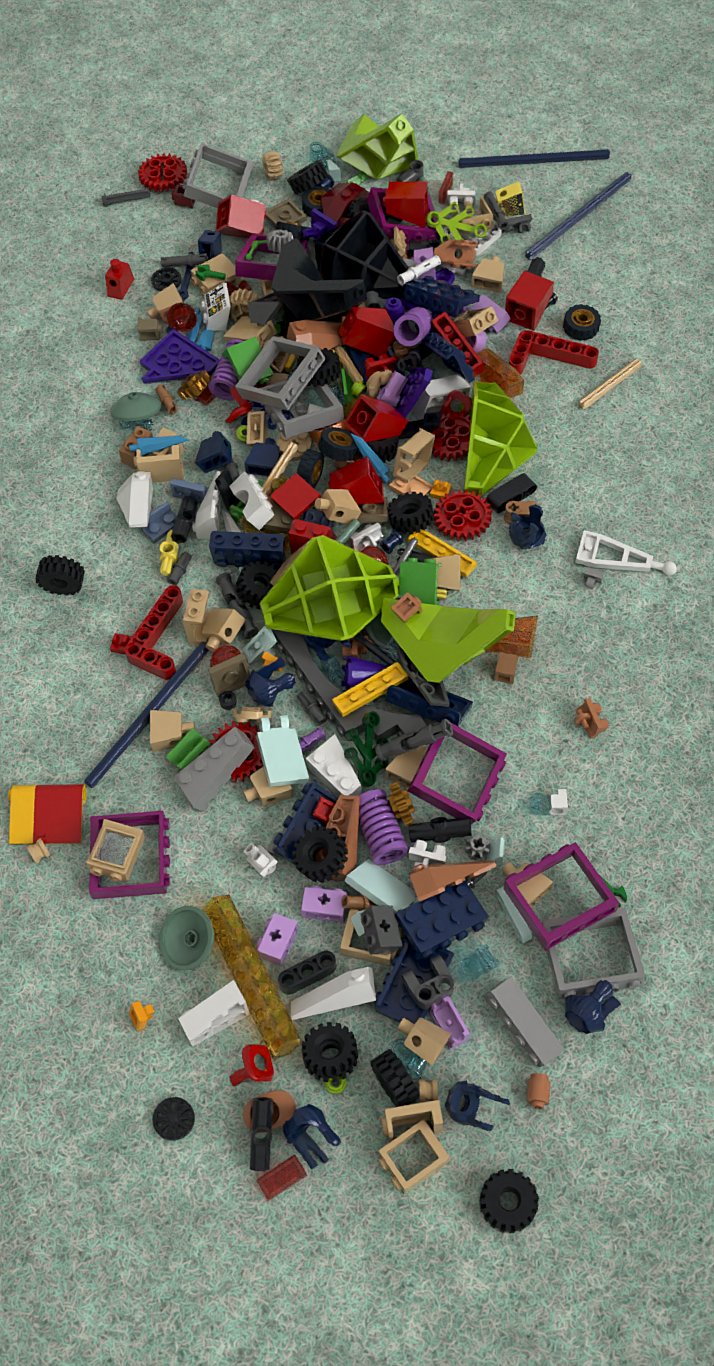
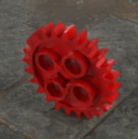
(151, 172)
(452, 437)
(460, 510)
(246, 767)

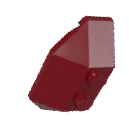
(338, 199)

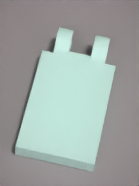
(281, 753)
(381, 886)

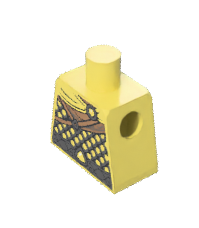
(511, 200)

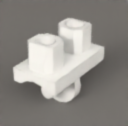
(460, 195)
(368, 537)
(420, 855)
(260, 859)

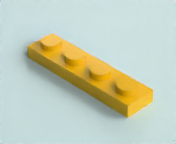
(434, 546)
(369, 689)

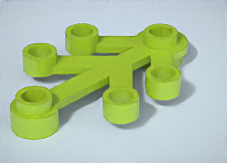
(454, 223)

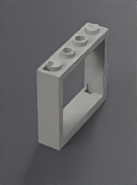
(220, 158)
(296, 382)
(309, 421)
(585, 987)

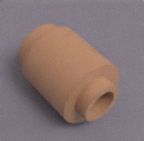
(538, 1091)

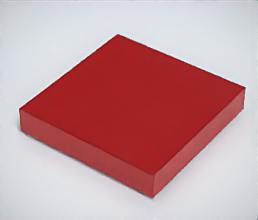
(295, 496)

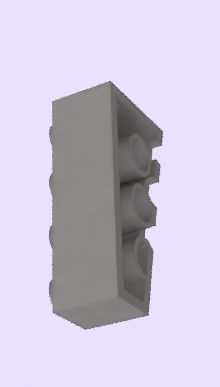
(213, 768)
(524, 1022)

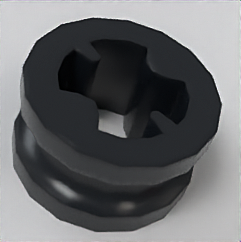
(227, 694)

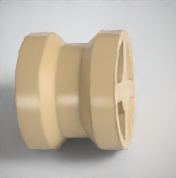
(38, 851)
(428, 1090)

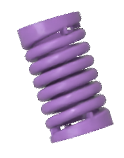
(403, 332)
(223, 375)
(372, 821)

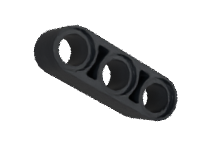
(513, 490)
(312, 963)

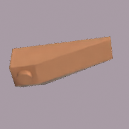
(315, 333)
(344, 822)
(433, 878)

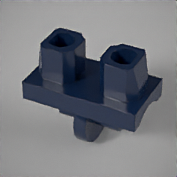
(317, 517)

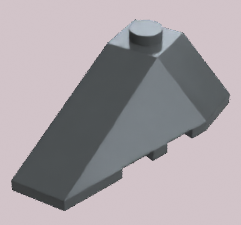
(264, 308)
(432, 691)

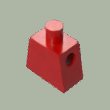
(118, 279)

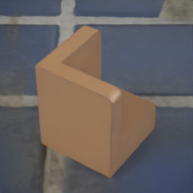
(506, 668)

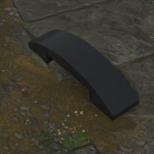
(429, 423)

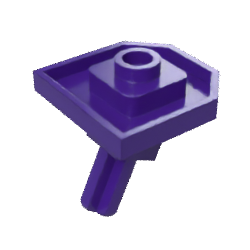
(319, 225)

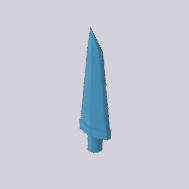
(192, 334)
(206, 339)
(154, 444)
(377, 463)

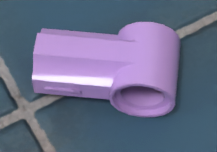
(391, 392)

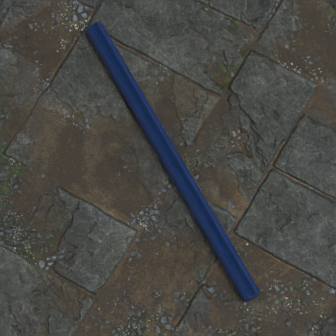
(534, 158)
(577, 216)
(143, 719)

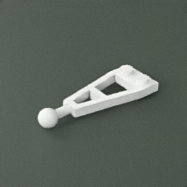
(589, 547)

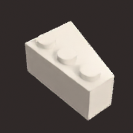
(436, 394)
(334, 769)
(214, 1014)

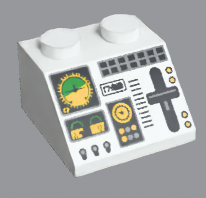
(216, 308)

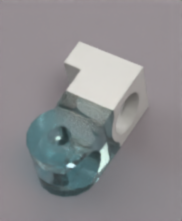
(549, 804)

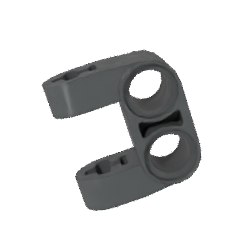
(430, 987)

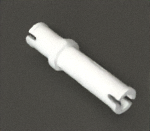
(413, 272)

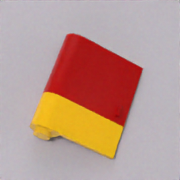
(46, 813)

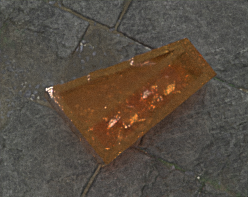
(520, 641)

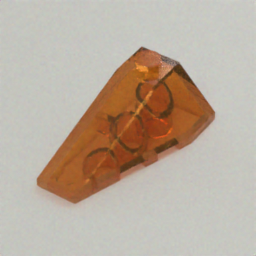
(500, 372)

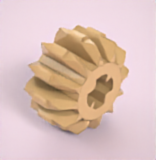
(272, 165)

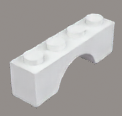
(257, 507)

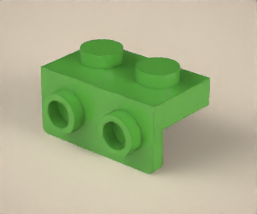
(188, 749)

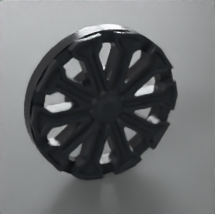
(165, 278)
(173, 1118)

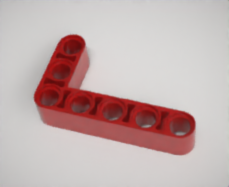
(552, 348)
(152, 633)

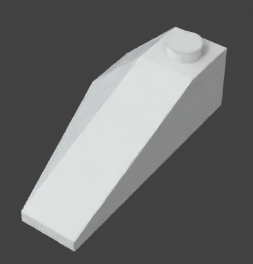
(136, 499)
(209, 512)
(341, 992)

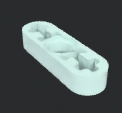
(515, 918)

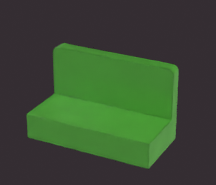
(347, 383)

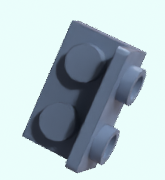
(183, 488)
(159, 523)

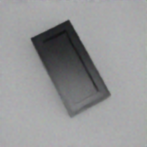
(223, 482)

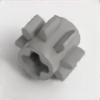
(480, 851)

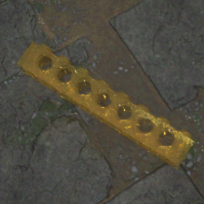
(252, 977)

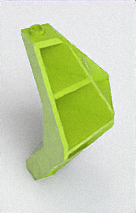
(379, 149)
(497, 438)
(329, 591)
(446, 636)

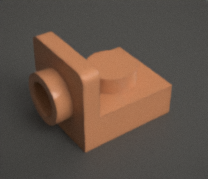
(407, 607)

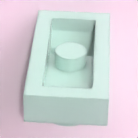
(259, 644)

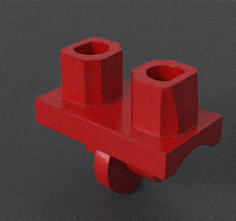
(383, 363)

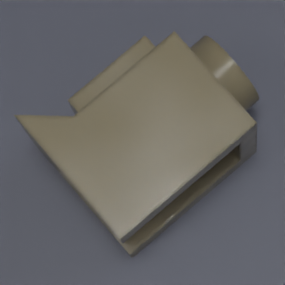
(149, 329)

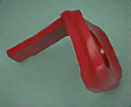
(456, 395)
(244, 406)
(250, 1069)

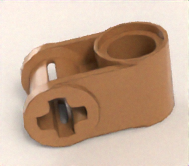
(520, 508)

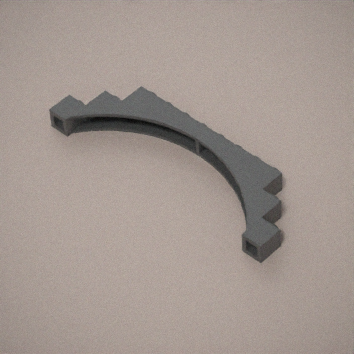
(298, 655)

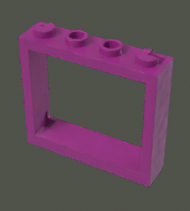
(375, 204)
(257, 270)
(442, 802)
(132, 820)
(575, 925)

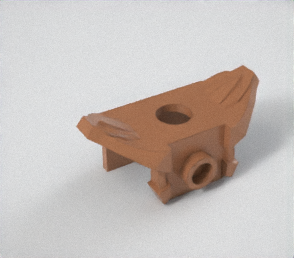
(447, 250)

